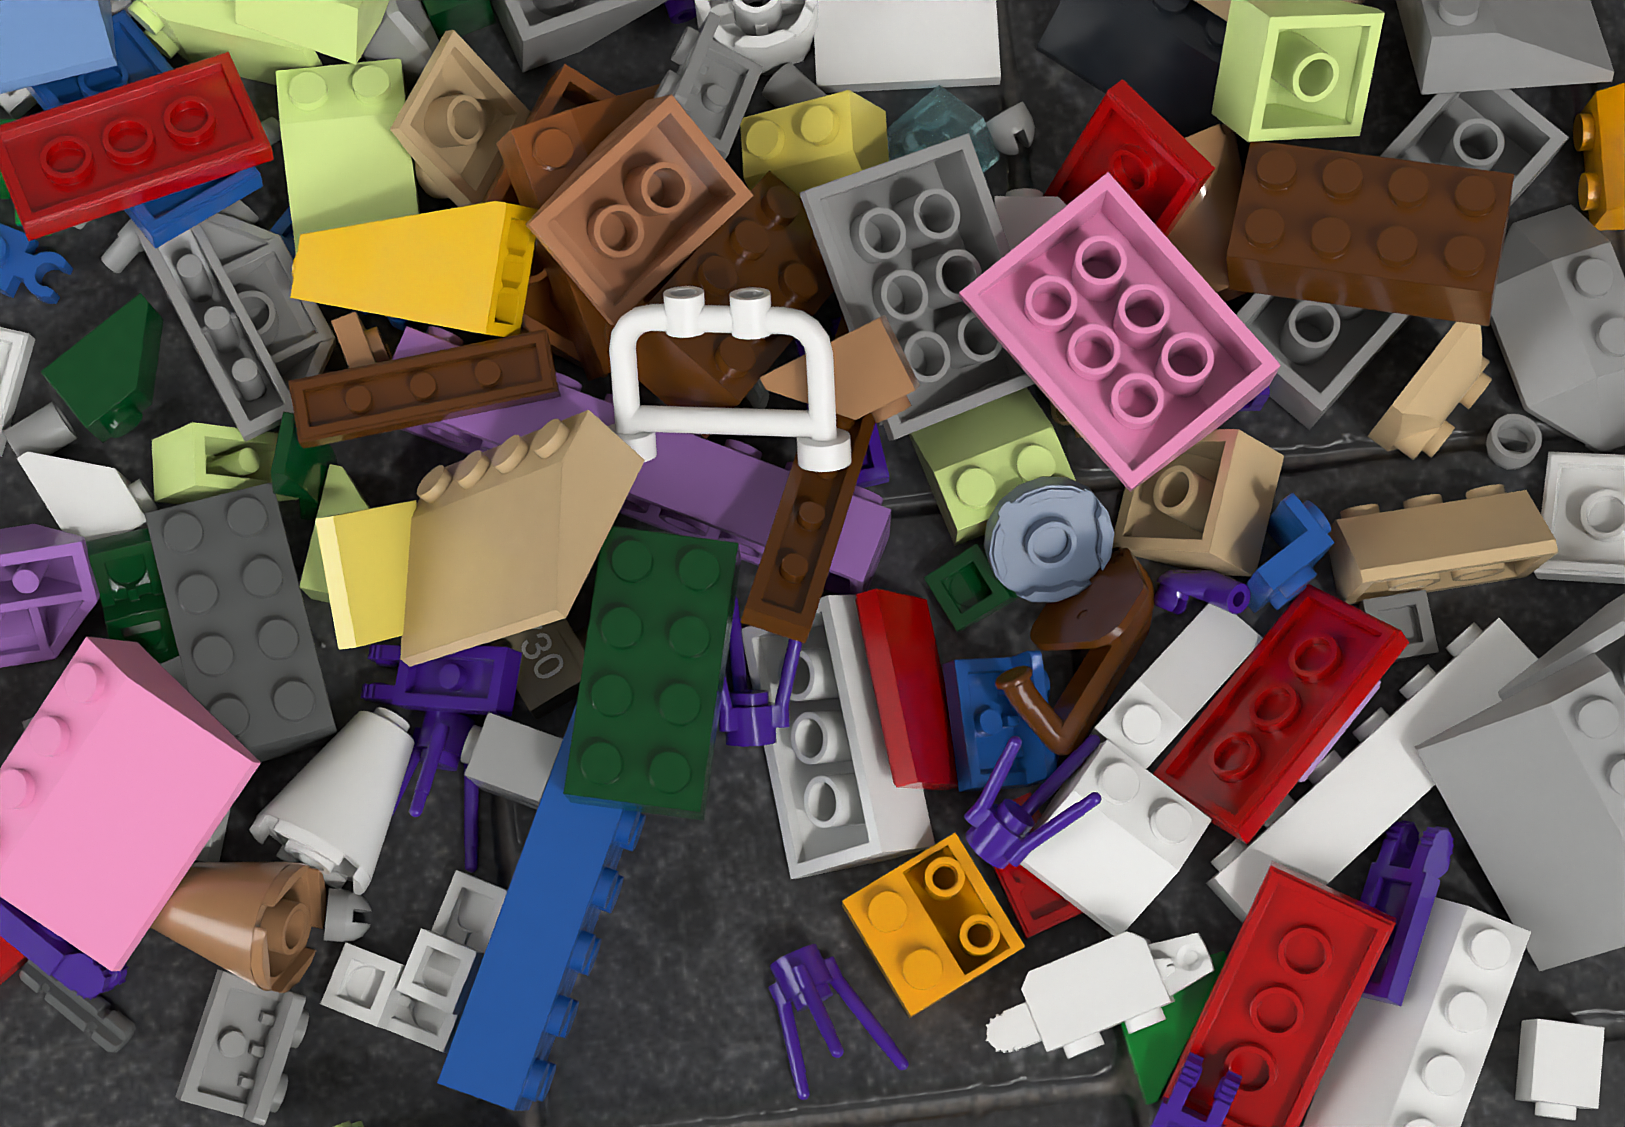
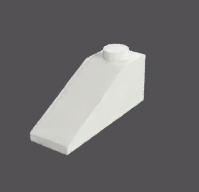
(1177, 684)

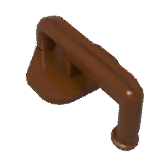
(1107, 618)

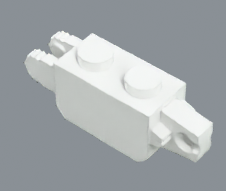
(1099, 989)

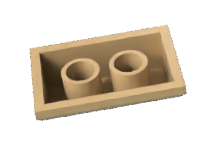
(1438, 544)

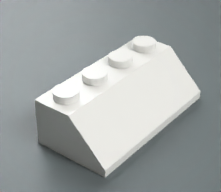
(833, 759)
(1425, 1057)

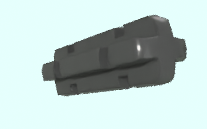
(109, 1028)

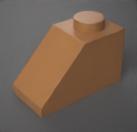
(868, 374)

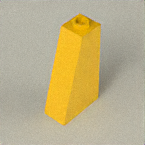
(434, 267)

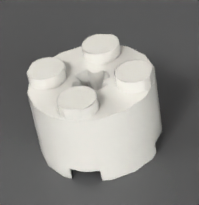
(765, 34)

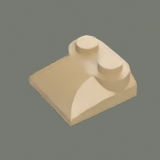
(456, 121)
(1446, 378)

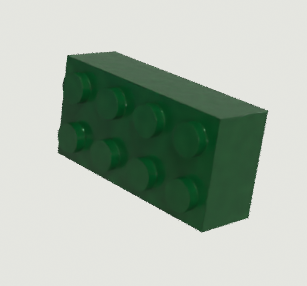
(653, 673)

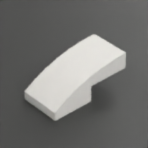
(450, 954)
(366, 990)

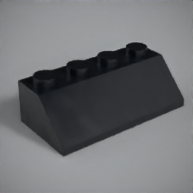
(1156, 46)

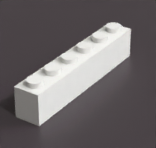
(1378, 778)

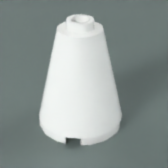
(342, 800)

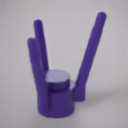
(748, 714)
(440, 747)
(1002, 830)
(804, 980)

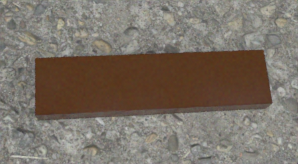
(424, 388)

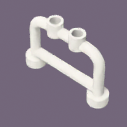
(749, 316)

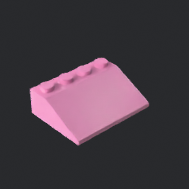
(1121, 332)
(112, 798)

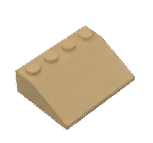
(511, 534)

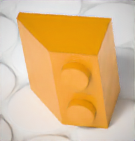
(1601, 137)

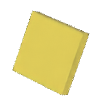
(367, 571)

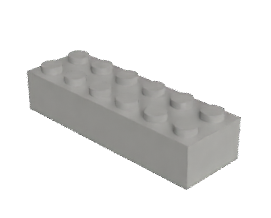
(1331, 344)

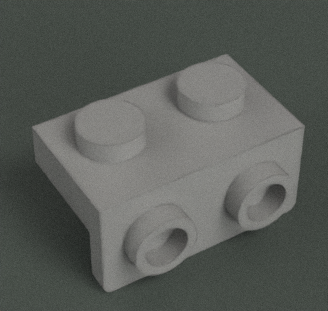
(711, 83)
(243, 1049)

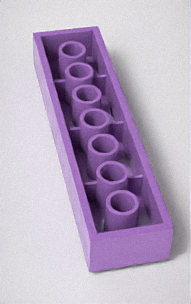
(687, 487)

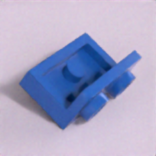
(1304, 539)
(986, 720)

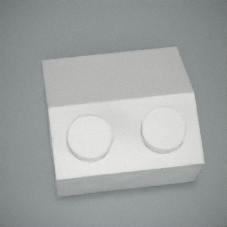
(1122, 848)

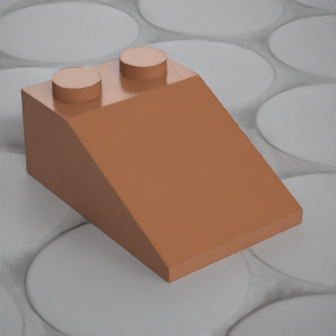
(638, 206)

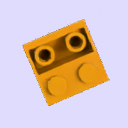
(932, 925)

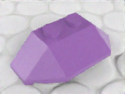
(43, 592)

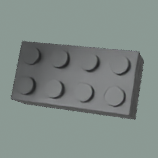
(242, 620)

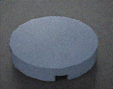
(1048, 539)

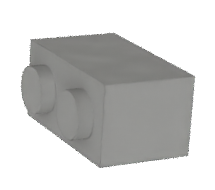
(510, 759)

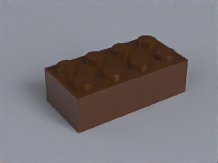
(1369, 232)
(759, 247)

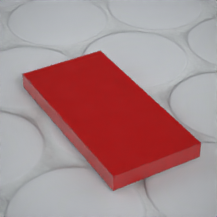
(130, 145)
(1280, 710)
(1284, 998)

